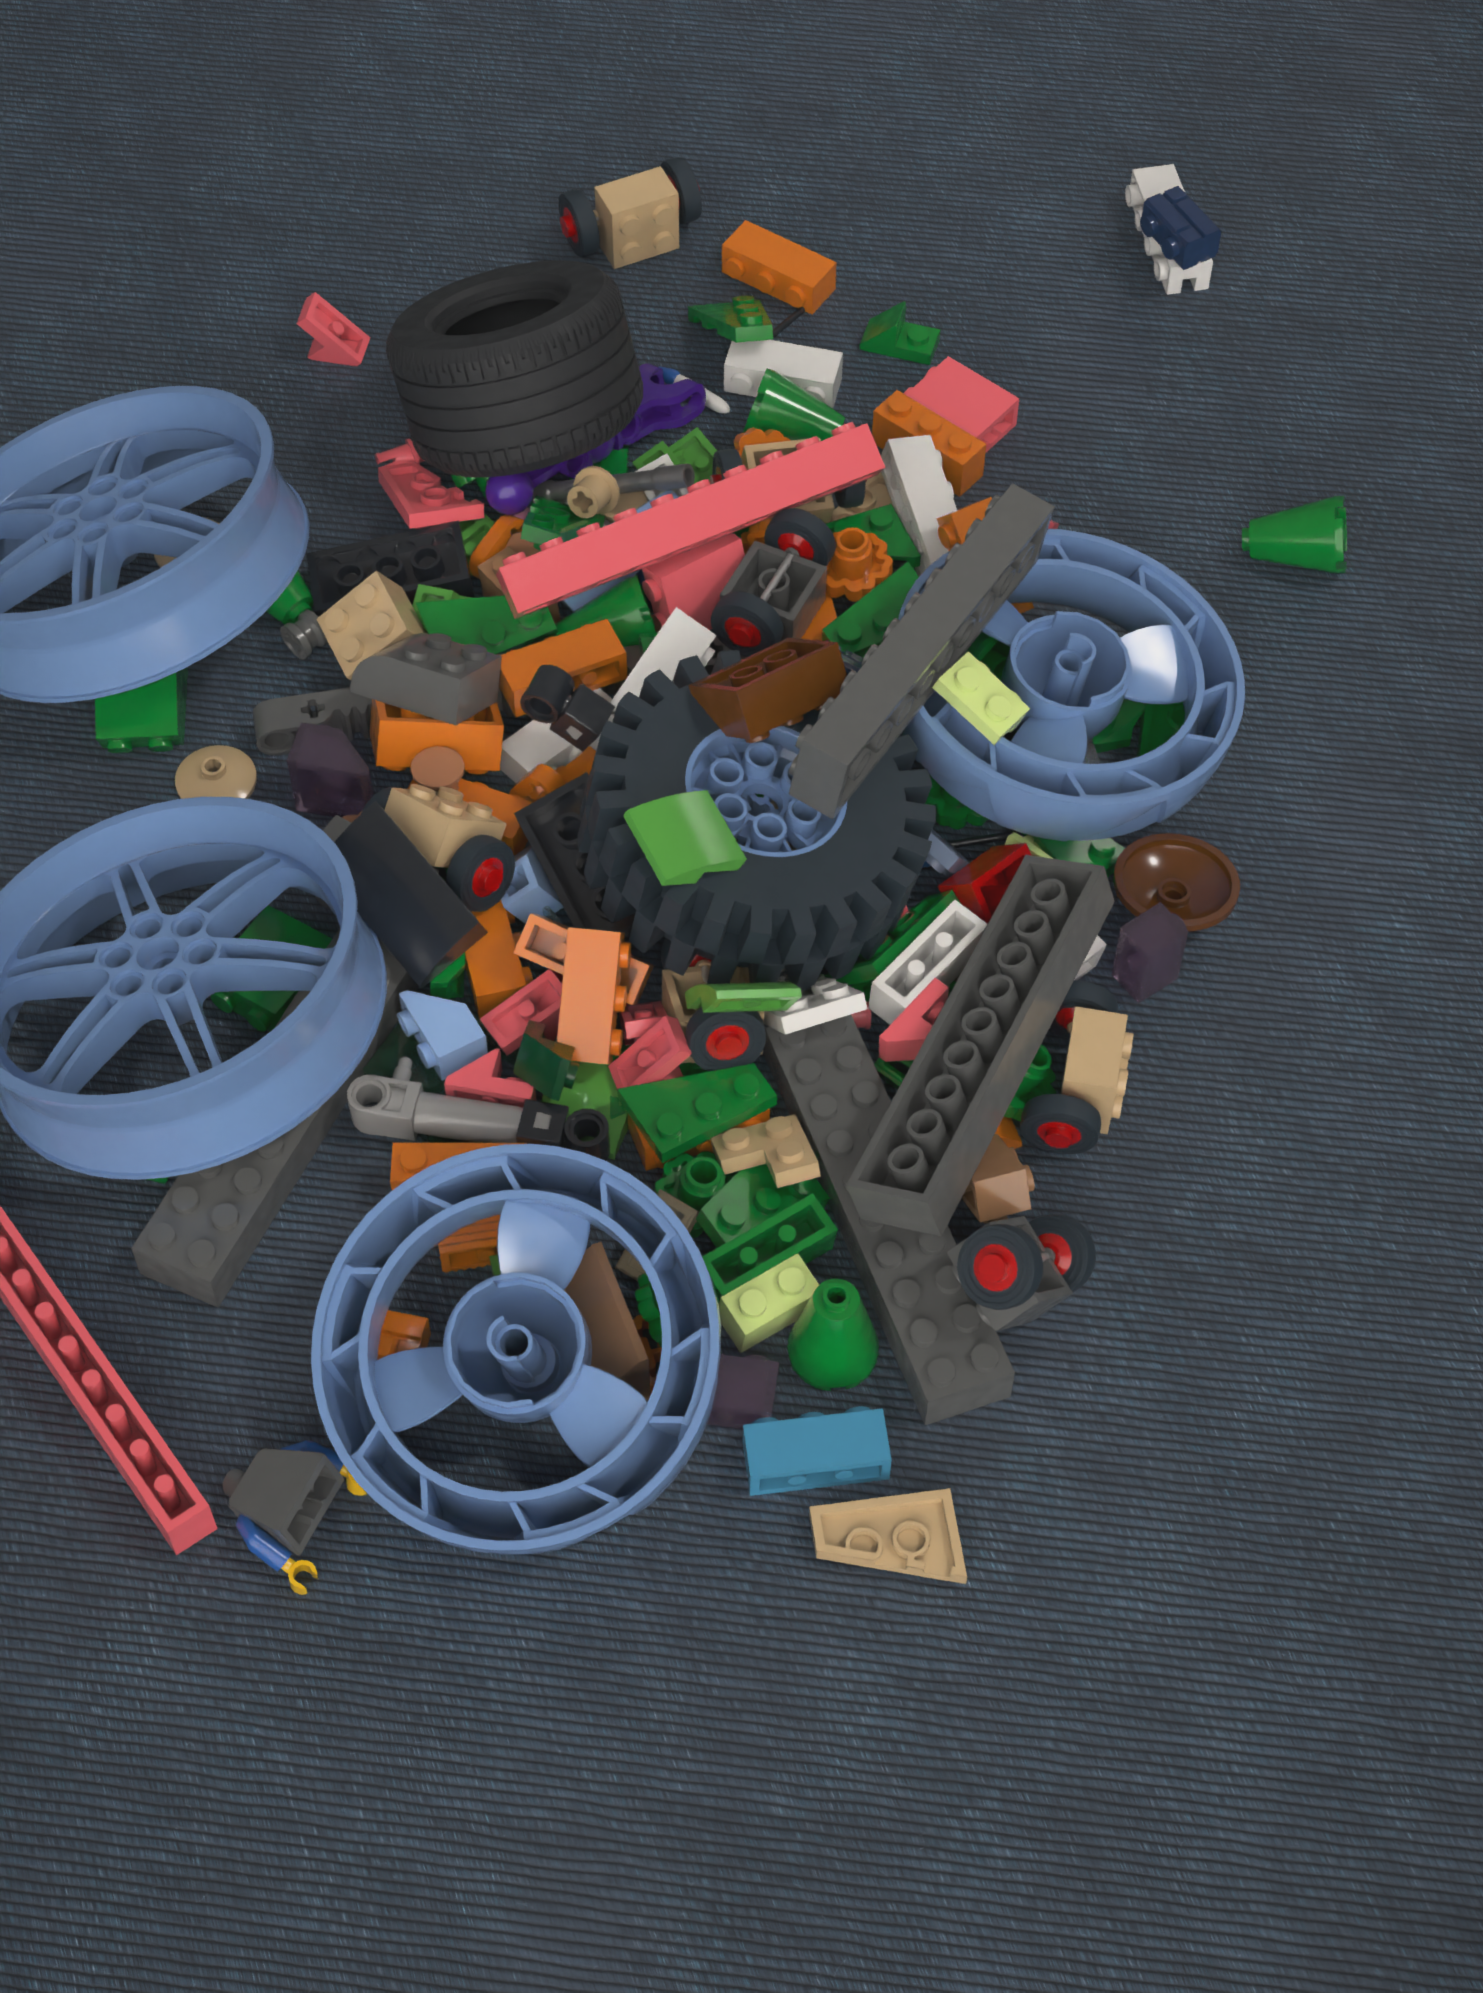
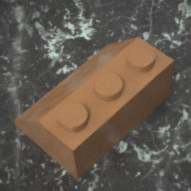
(611, 1327)

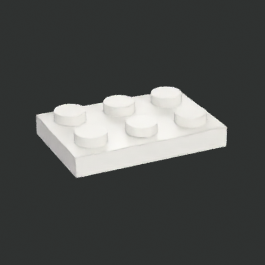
(818, 1005)

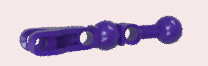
(657, 411)

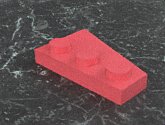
(423, 499)

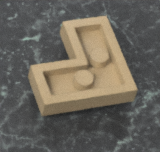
(775, 1143)

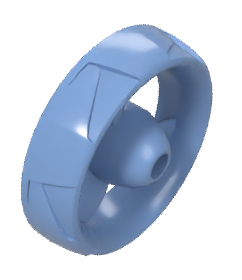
(1075, 681)
(545, 1214)

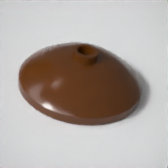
(1182, 875)

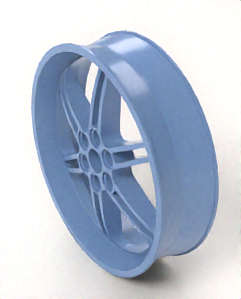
(112, 485)
(166, 972)

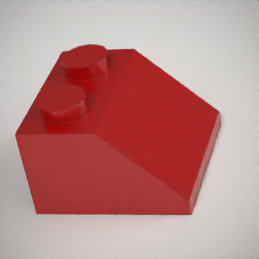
(986, 879)

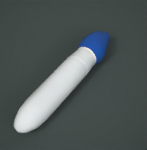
(712, 400)

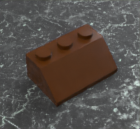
(771, 687)

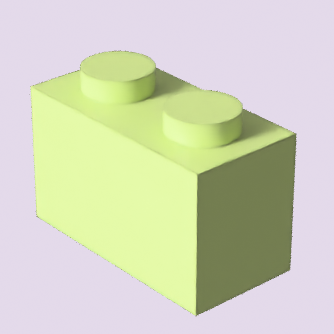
(767, 1303)

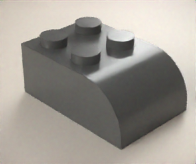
(431, 677)

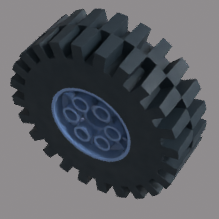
(782, 904)

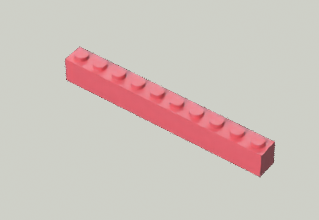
(689, 520)
(100, 1395)

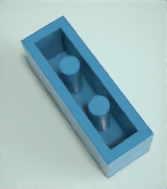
(816, 1451)

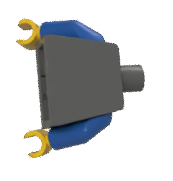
(284, 1501)

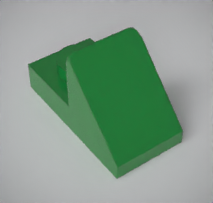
(894, 337)

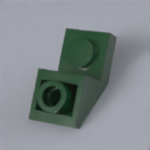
(545, 1062)

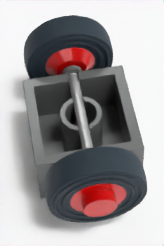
(776, 584)
(1023, 1266)

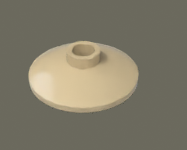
(233, 774)

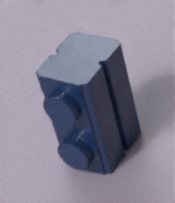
(1180, 228)

